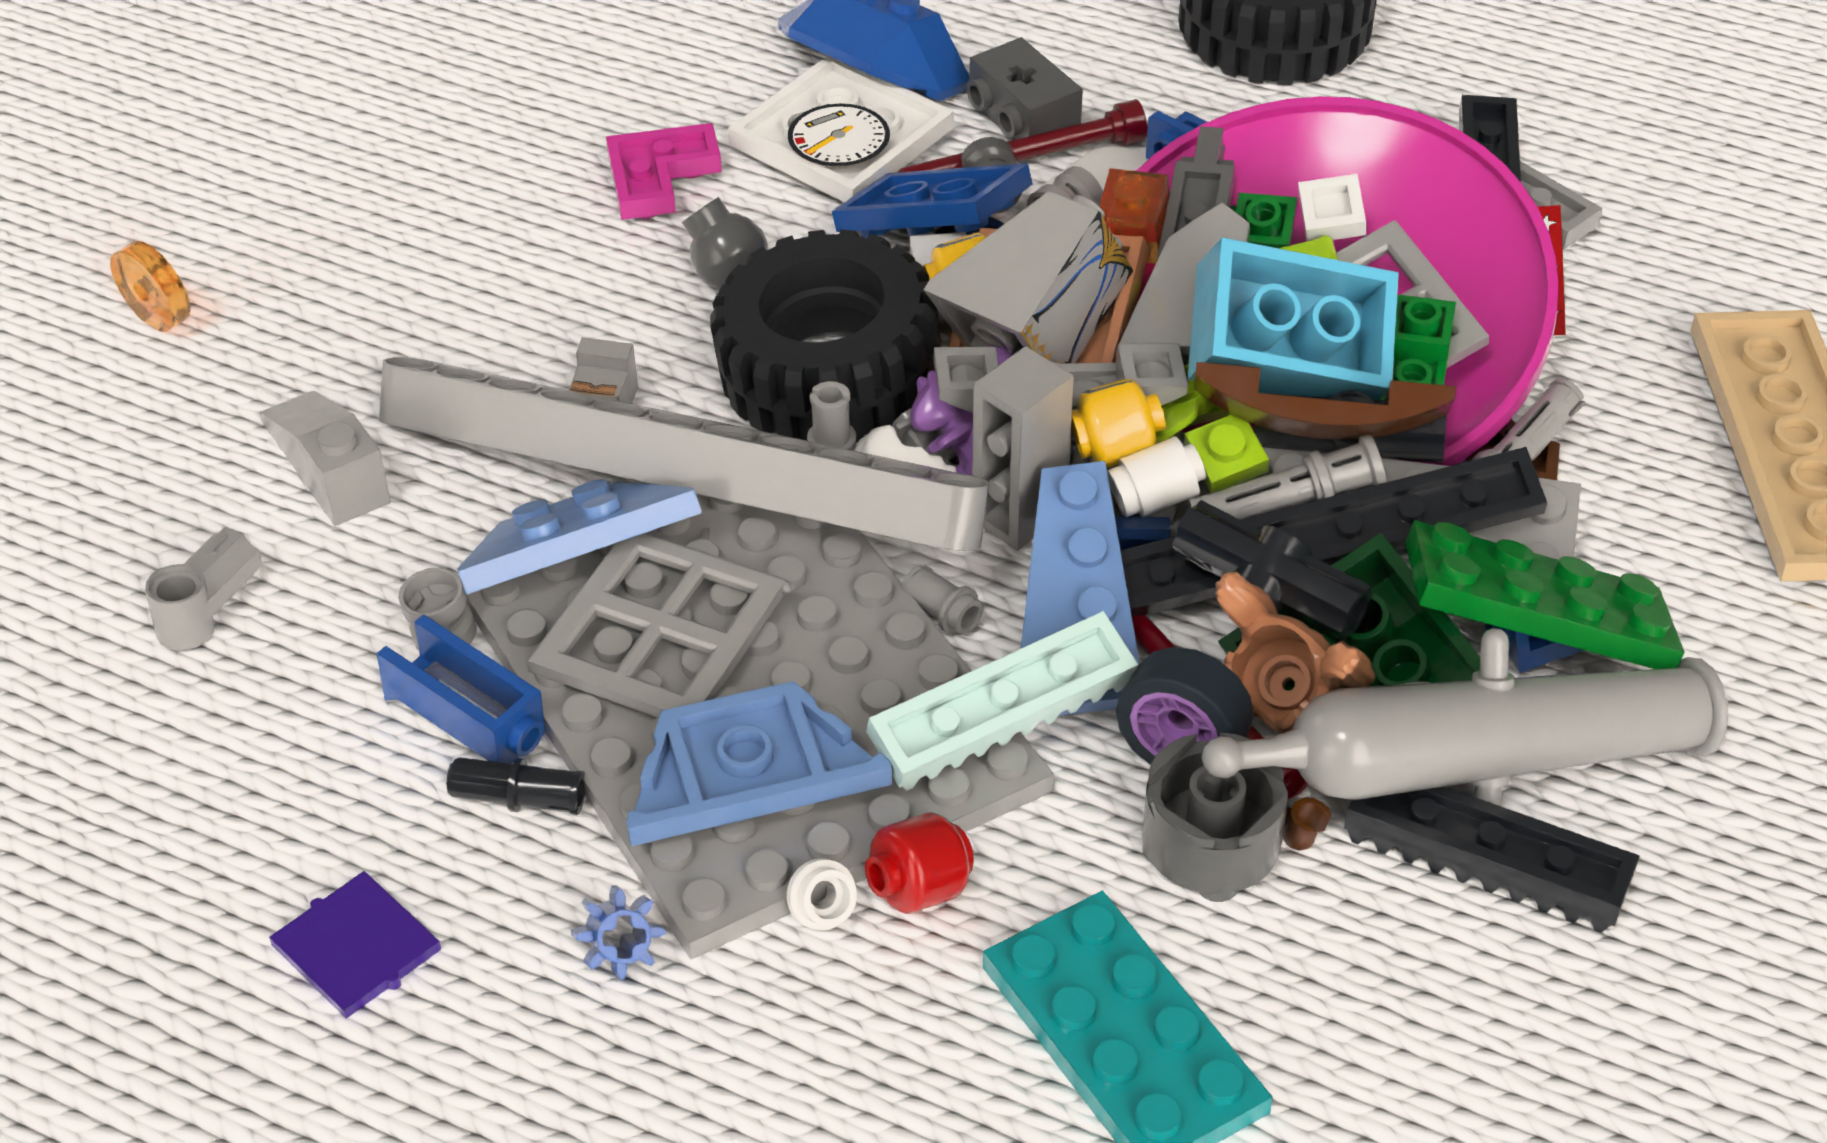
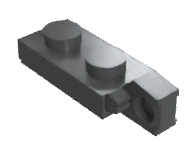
(1199, 183)

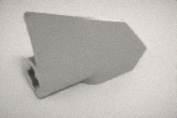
(1168, 298)

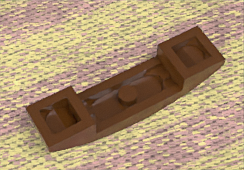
(1405, 405)

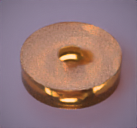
(150, 286)

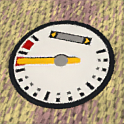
(838, 134)

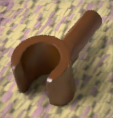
(1304, 821)

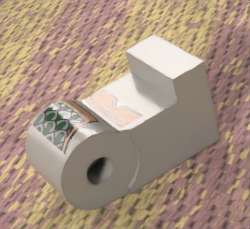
(605, 370)

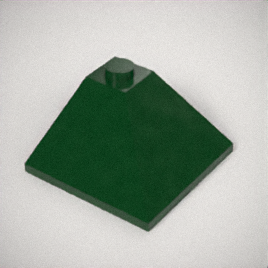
(1397, 633)

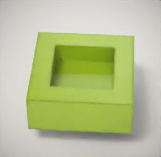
(1228, 452)

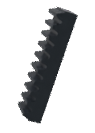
(1499, 849)

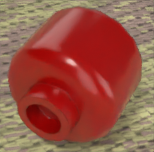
(919, 862)

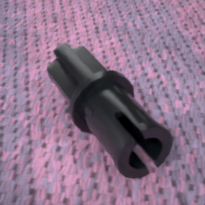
(517, 785)

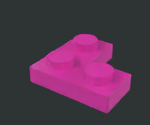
(649, 160)

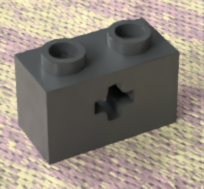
(1022, 90)

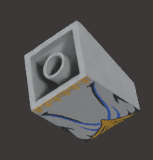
(1036, 280)

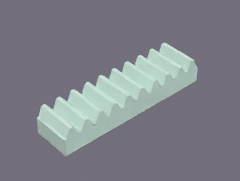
(1001, 700)

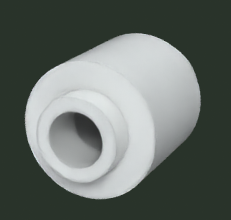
(1156, 478)

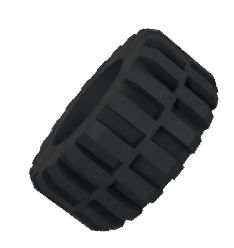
(1277, 37)
(817, 289)

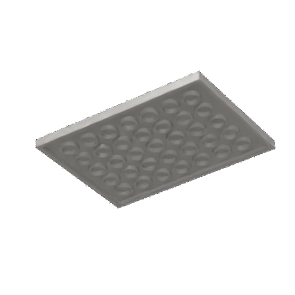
(837, 634)

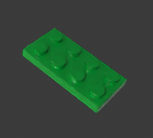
(1542, 595)

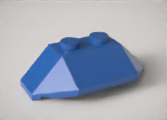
(884, 39)

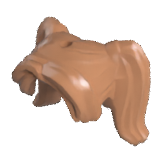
(1282, 650)

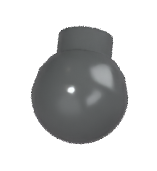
(721, 241)

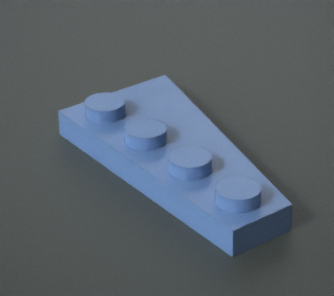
(1076, 562)

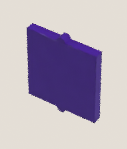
(355, 944)

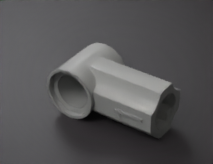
(189, 594)

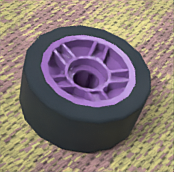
(1178, 696)

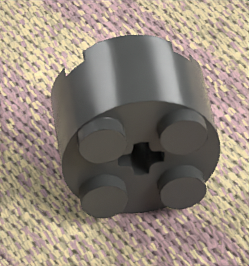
(1208, 828)

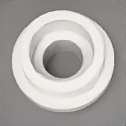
(836, 905)

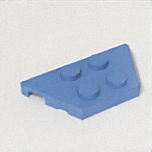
(572, 527)
(746, 761)

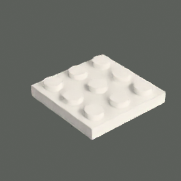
(912, 121)

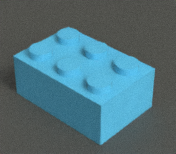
(1297, 317)

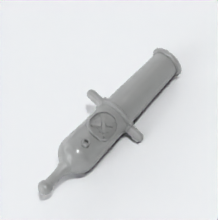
(1485, 728)

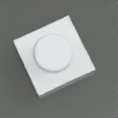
(1332, 207)

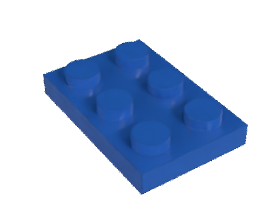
(933, 199)

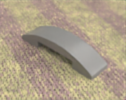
(1153, 366)

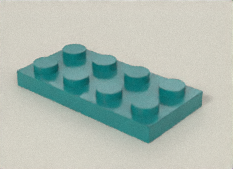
(1125, 1029)

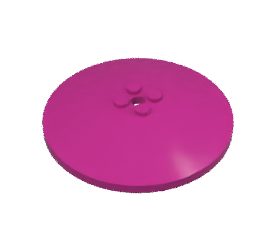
(1449, 200)

